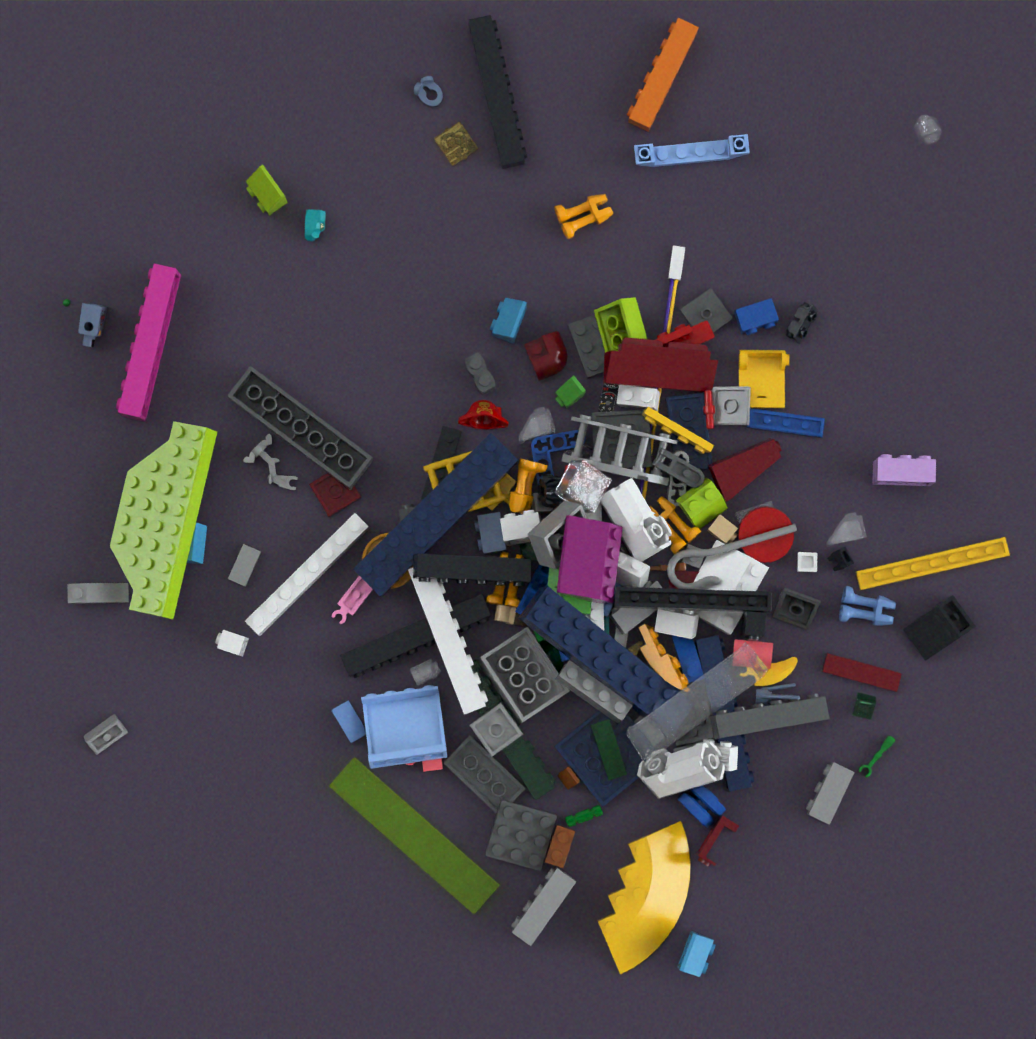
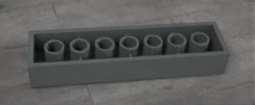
(300, 428)

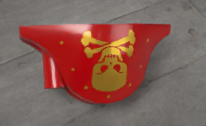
(483, 416)

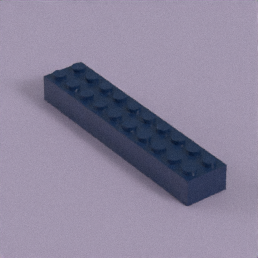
(436, 514)
(596, 651)

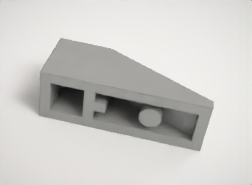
(98, 593)

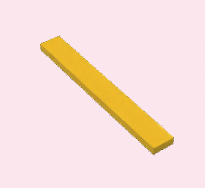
(932, 563)

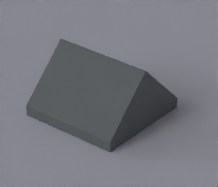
(796, 608)

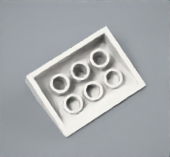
(735, 573)

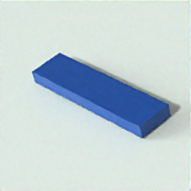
(786, 423)

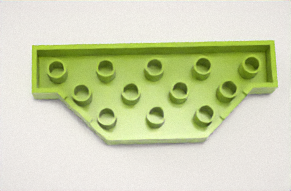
(160, 517)

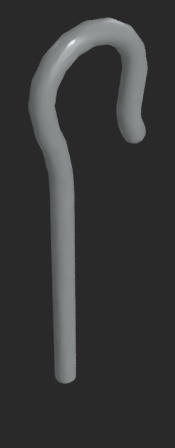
(718, 550)

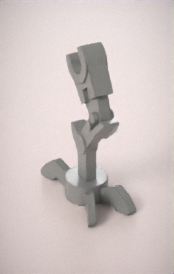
(281, 480)

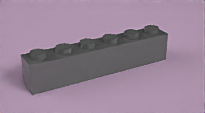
(769, 717)

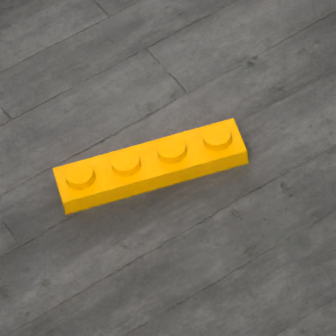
(684, 435)

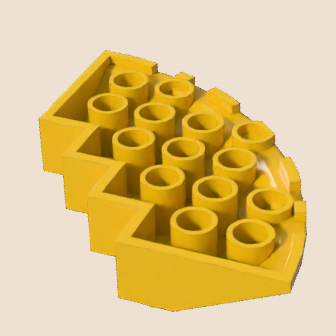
(651, 896)

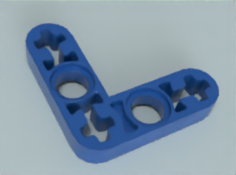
(545, 453)

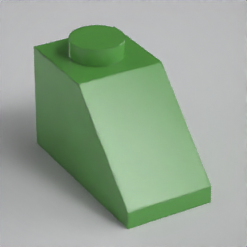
(569, 393)

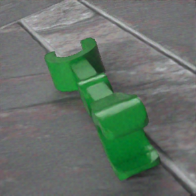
(888, 742)

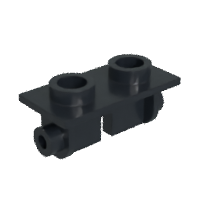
(807, 315)

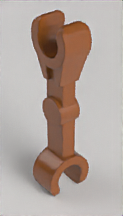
(679, 567)

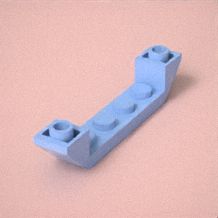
(691, 152)

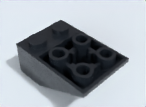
(939, 627)

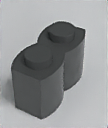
(477, 369)

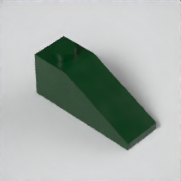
(608, 749)

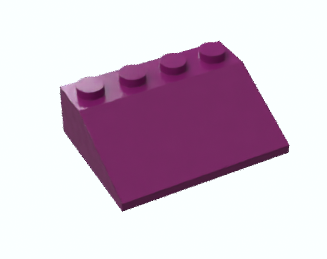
(589, 559)

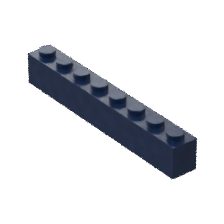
(710, 655)

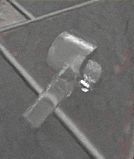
(585, 448)

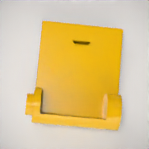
(765, 375)

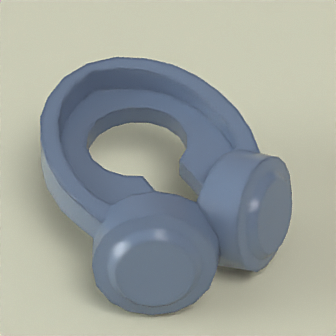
(428, 82)

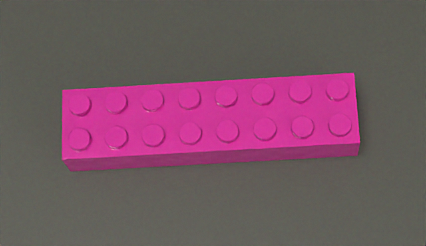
(149, 342)

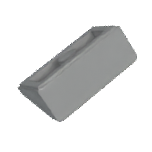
(105, 734)

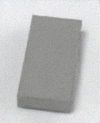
(244, 565)

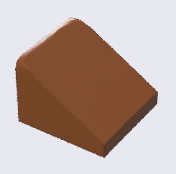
(568, 778)

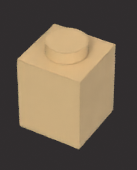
(723, 530)

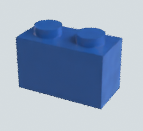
(756, 316)

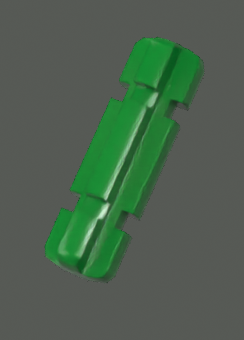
(583, 816)

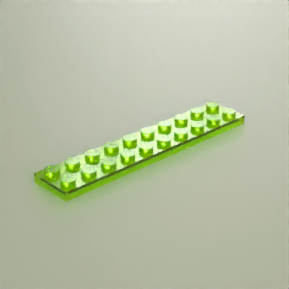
(414, 835)

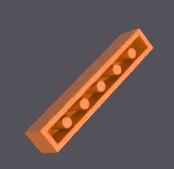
(663, 74)

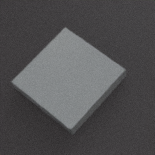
(731, 405)
(496, 729)

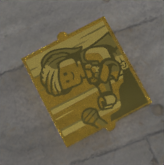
(456, 143)

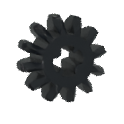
(546, 491)

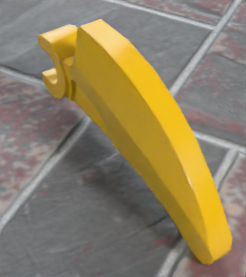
(778, 672)

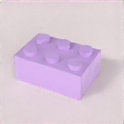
(904, 470)

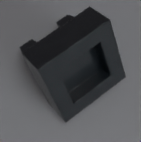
(842, 558)

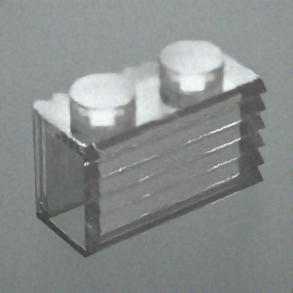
(425, 672)

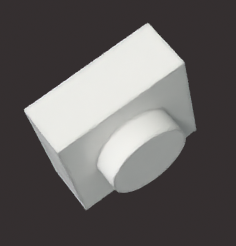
(806, 562)

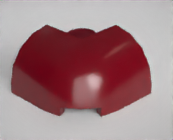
(547, 355)

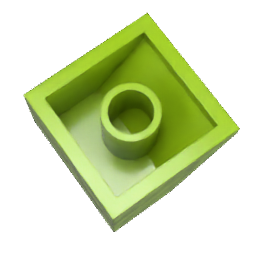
(266, 191)
(702, 503)

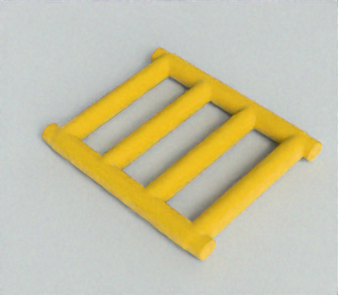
(449, 464)

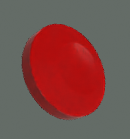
(764, 520)

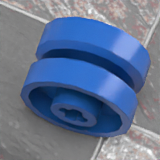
(701, 804)

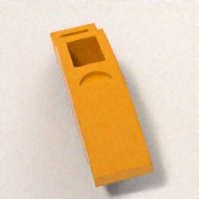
(664, 665)

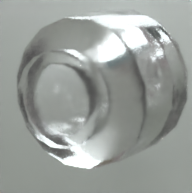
(927, 129)

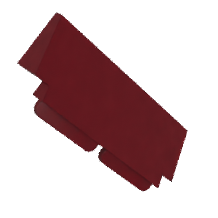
(654, 366)

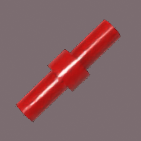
(709, 409)

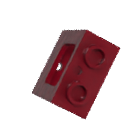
(712, 836)

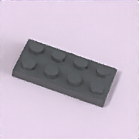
(483, 774)

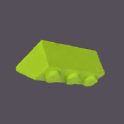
(620, 316)

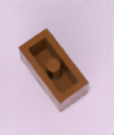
(559, 846)

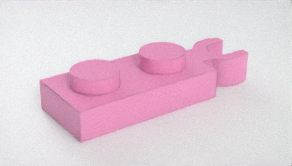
(353, 599)

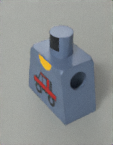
(91, 314)

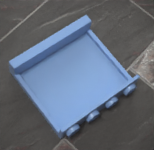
(404, 726)

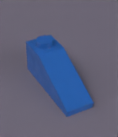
(688, 658)

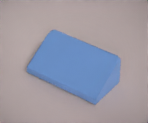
(349, 721)

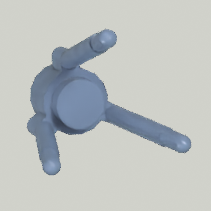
(765, 696)

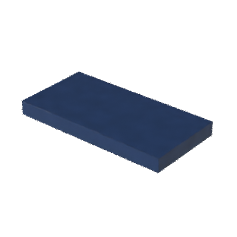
(688, 413)

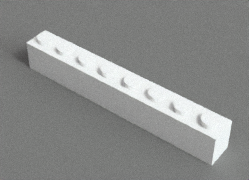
(307, 574)
(450, 644)

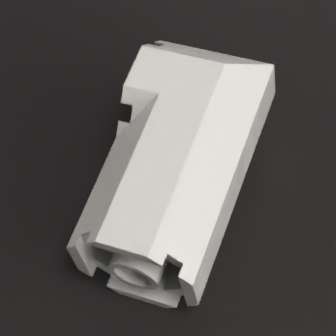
(641, 530)
(682, 770)

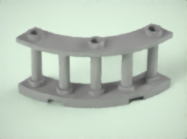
(616, 465)

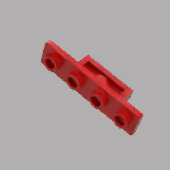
(685, 334)

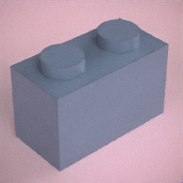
(490, 533)

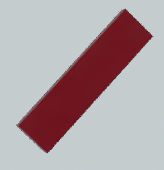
(861, 672)

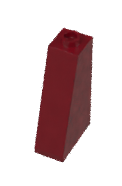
(741, 468)

